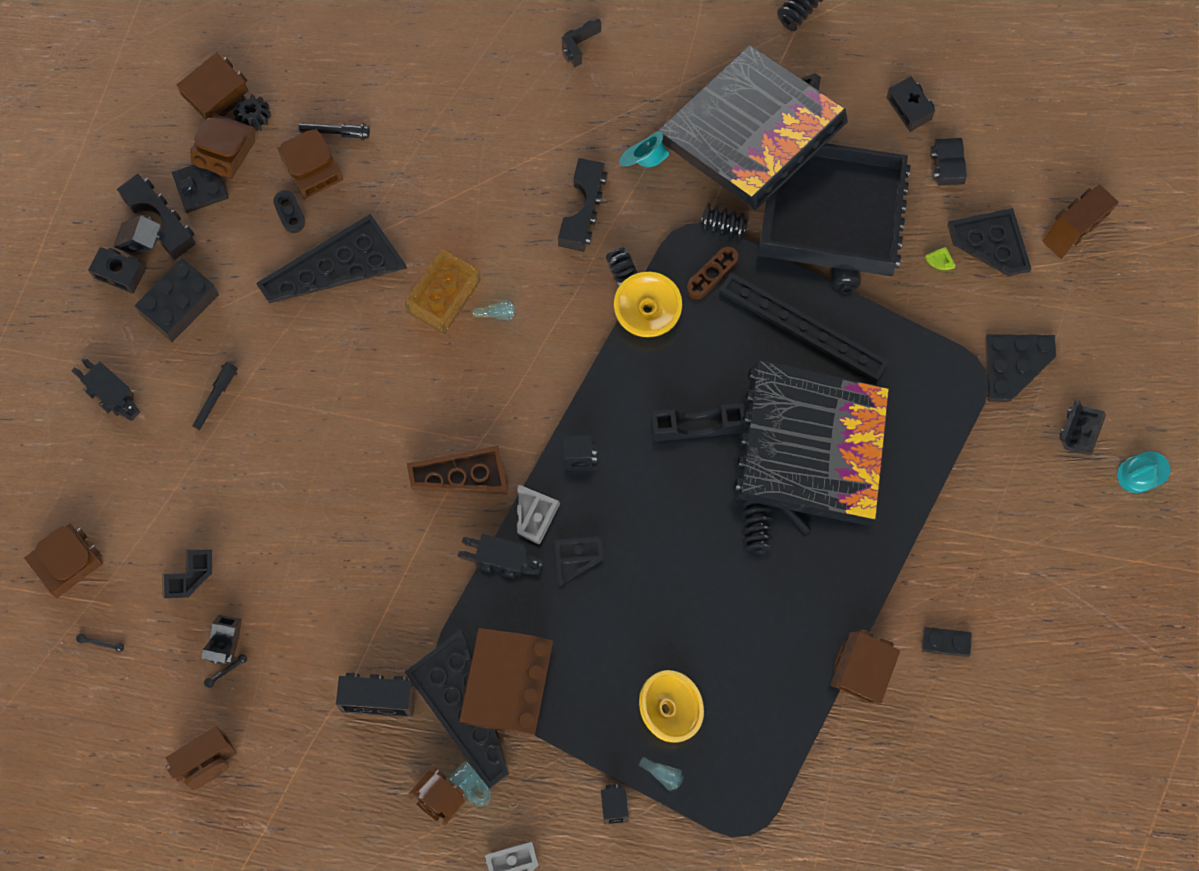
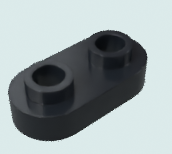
(289, 213)

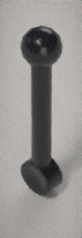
(81, 638)
(209, 682)

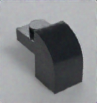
(223, 640)

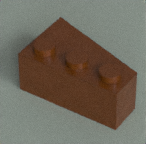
(1079, 219)

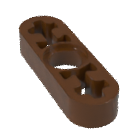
(697, 280)

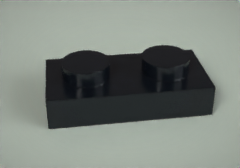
(946, 642)

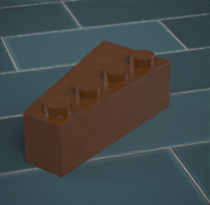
(461, 472)

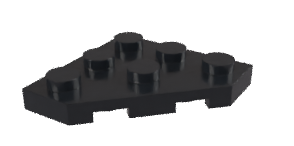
(993, 240)
(1015, 362)

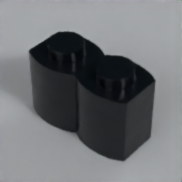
(949, 161)

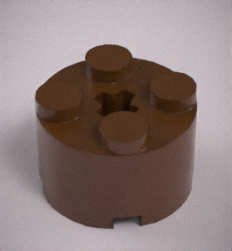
(437, 796)

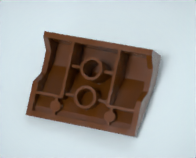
(506, 681)

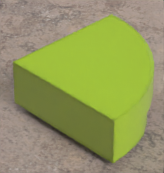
(940, 259)

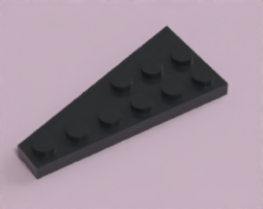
(347, 257)
(442, 684)

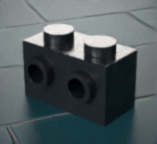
(137, 235)

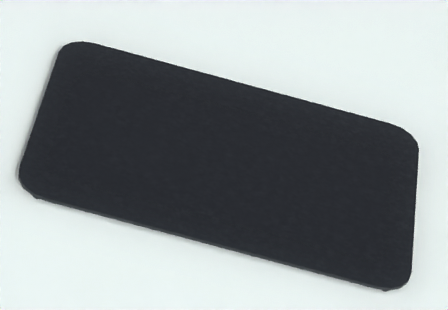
(674, 569)

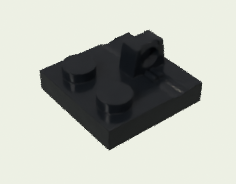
(198, 187)

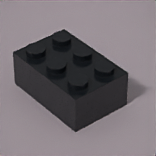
(176, 300)
(375, 695)

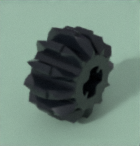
(252, 112)
(620, 264)

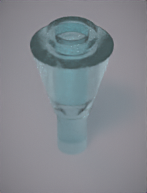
(502, 310)
(666, 775)

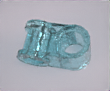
(470, 782)

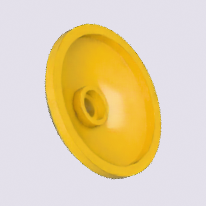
(650, 291)
(681, 704)

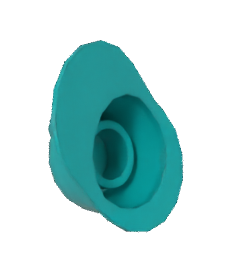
(646, 153)
(1143, 472)

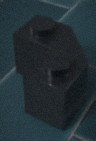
(197, 571)

